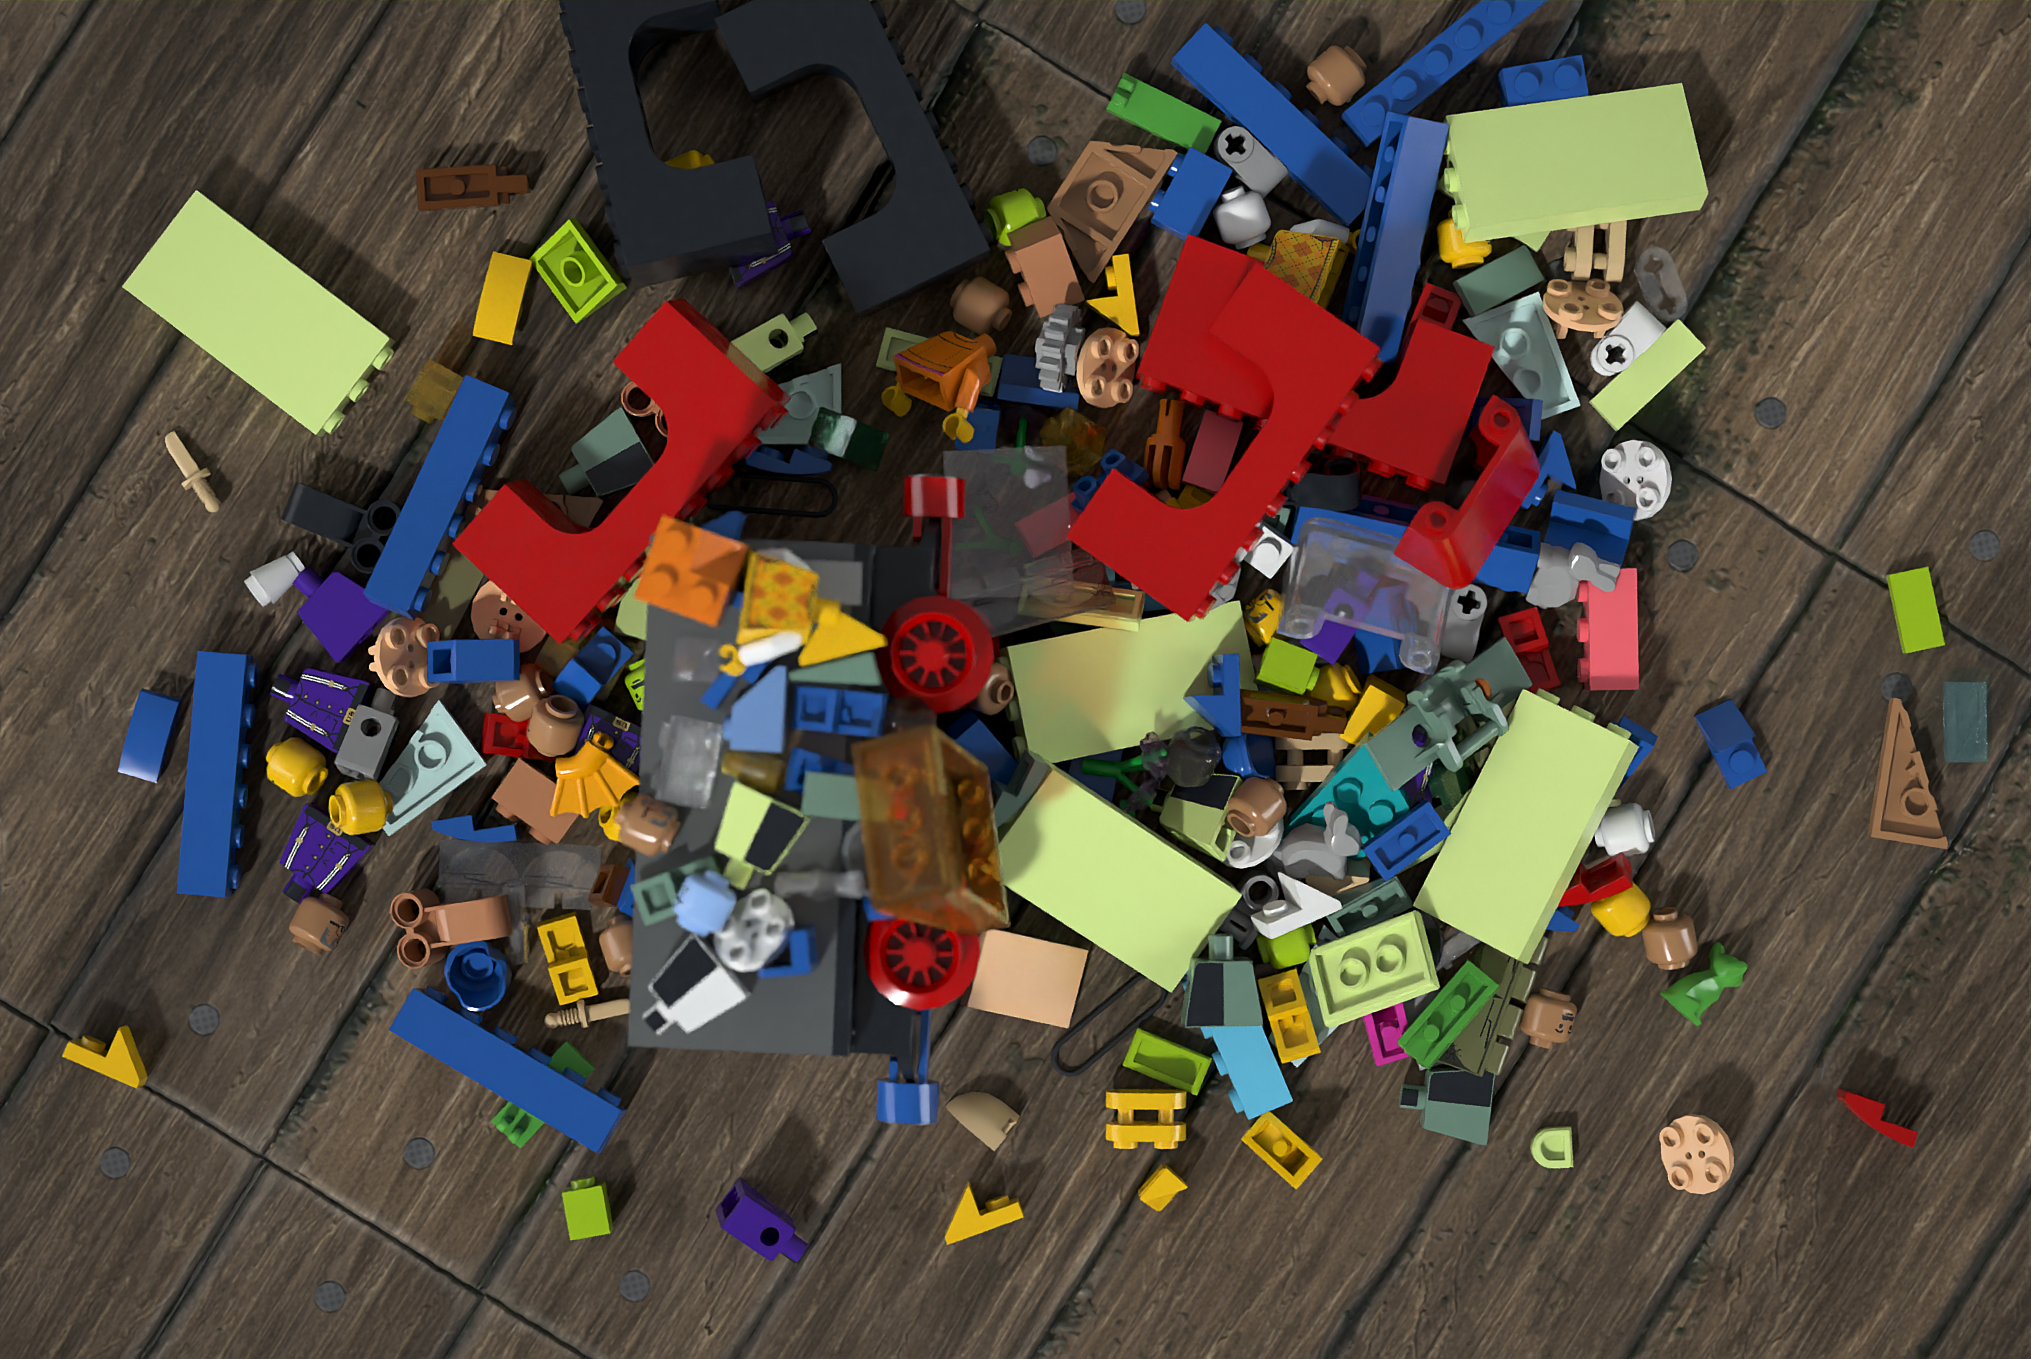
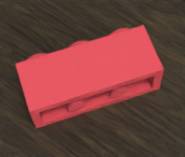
(1609, 634)

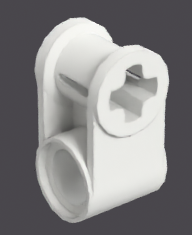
(1630, 338)

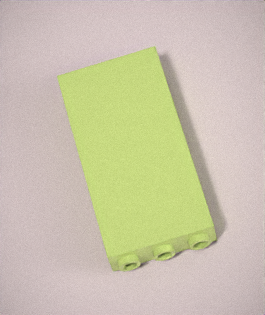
(1573, 163)
(260, 315)
(1117, 685)
(1527, 824)
(1112, 878)

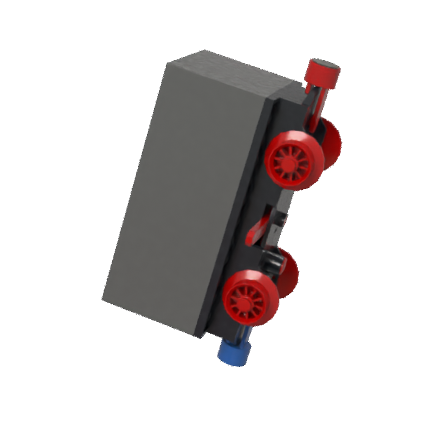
(871, 975)

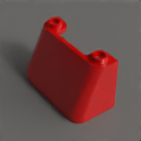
(1456, 543)

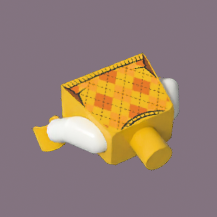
(1309, 257)
(776, 608)

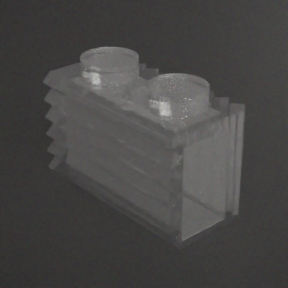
(688, 761)

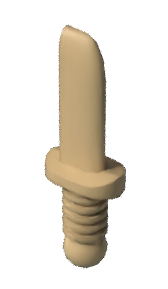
(194, 476)
(587, 1013)

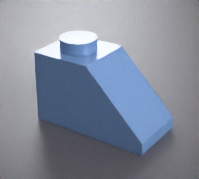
(761, 715)

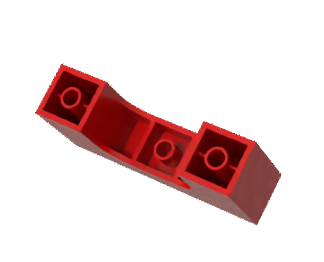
(1313, 376)
(713, 414)
(1401, 431)

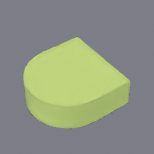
(1553, 1147)

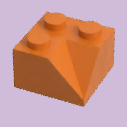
(691, 571)

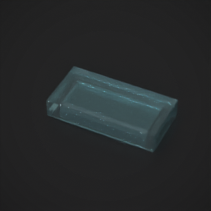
(1965, 721)

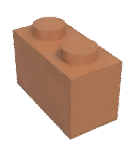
(1044, 265)
(529, 796)

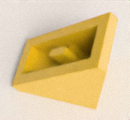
(840, 640)
(1374, 709)

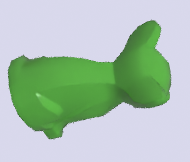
(1701, 989)

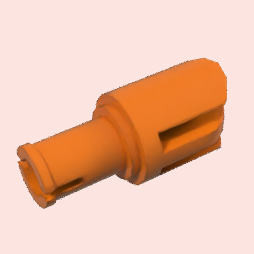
(1166, 449)

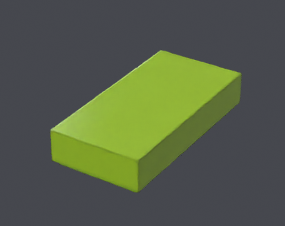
(1915, 610)
(1167, 1061)

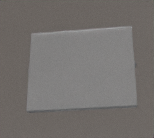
(1012, 523)

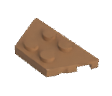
(1105, 198)

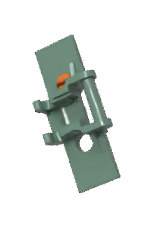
(1442, 702)

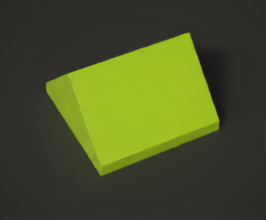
(577, 271)

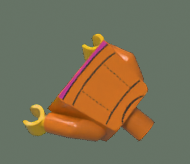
(945, 373)

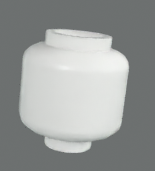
(1241, 217)
(1625, 830)

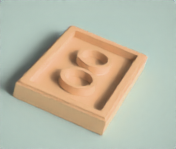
(1026, 978)

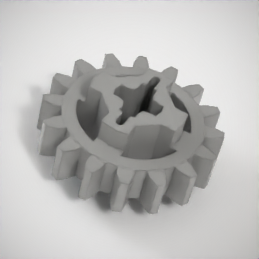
(1059, 347)

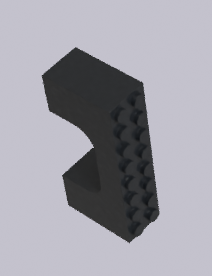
(665, 216)
(929, 221)

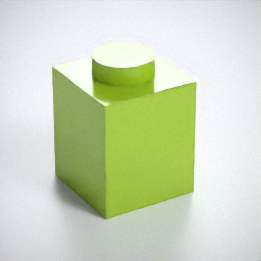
(1287, 668)
(587, 1208)

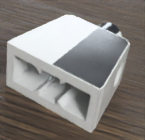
(693, 988)

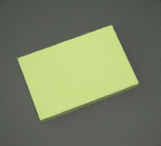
(1373, 969)

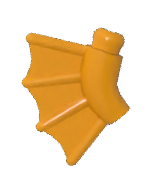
(591, 778)

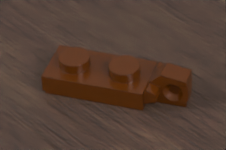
(467, 187)
(1288, 715)

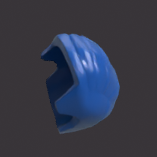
(1249, 756)
(477, 975)

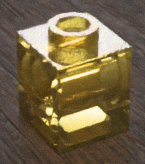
(433, 392)
(1081, 437)

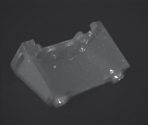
(1358, 582)

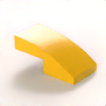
(502, 298)
(567, 958)
(1289, 1016)

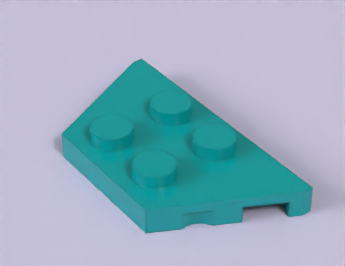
(1360, 792)

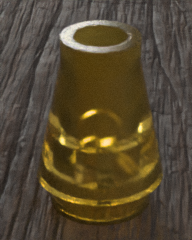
(757, 770)

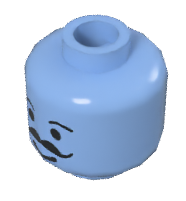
(704, 902)

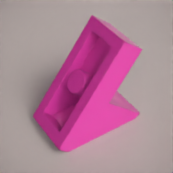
(1384, 1031)

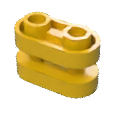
(1127, 1132)

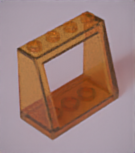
(930, 832)

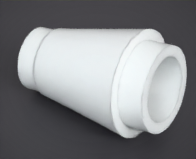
(274, 579)

